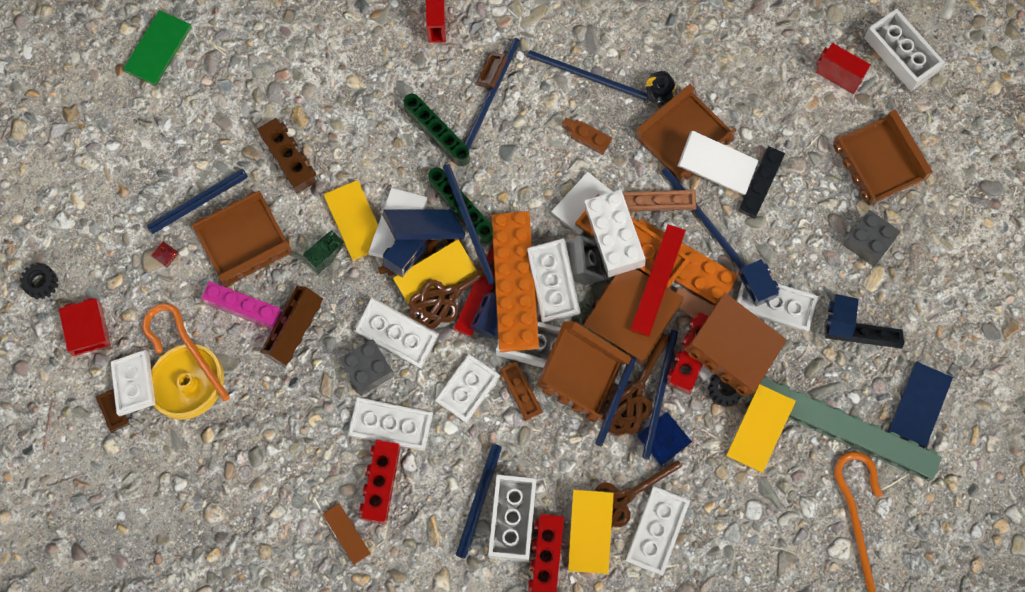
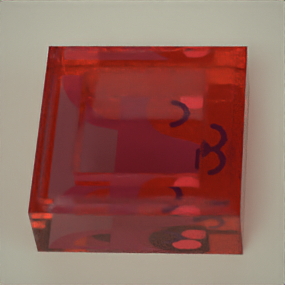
(165, 254)

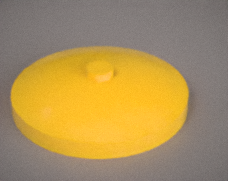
(182, 386)

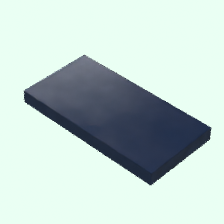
(423, 224)
(920, 404)

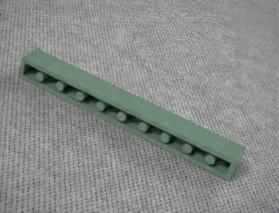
(858, 434)

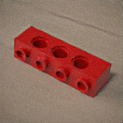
(681, 381)
(380, 513)
(554, 525)

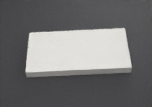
(717, 163)
(396, 200)
(553, 280)
(789, 308)
(396, 332)
(390, 423)
(657, 530)

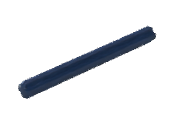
(197, 201)
(478, 501)

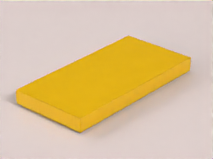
(353, 218)
(447, 266)
(761, 428)
(590, 531)

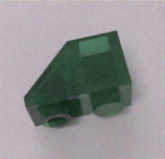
(323, 251)

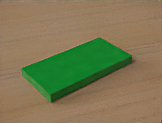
(157, 48)

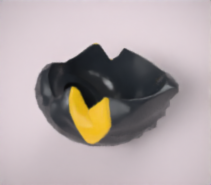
(660, 87)

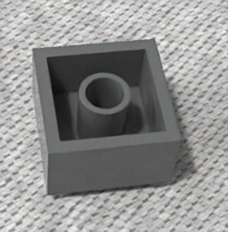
(871, 238)
(584, 260)
(367, 367)

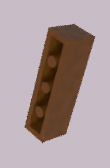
(291, 325)

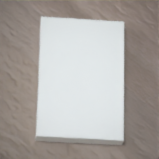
(573, 203)
(132, 383)
(467, 388)

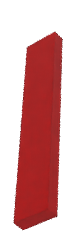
(658, 280)
(473, 301)

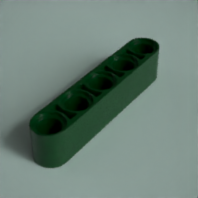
(433, 122)
(443, 185)

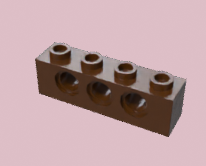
(299, 180)

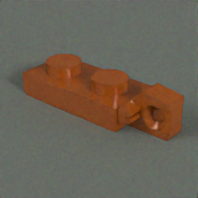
(587, 135)

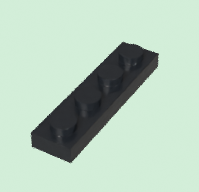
(761, 182)
(872, 335)

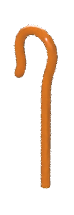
(187, 341)
(853, 509)

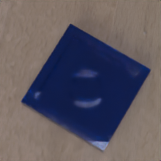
(668, 439)

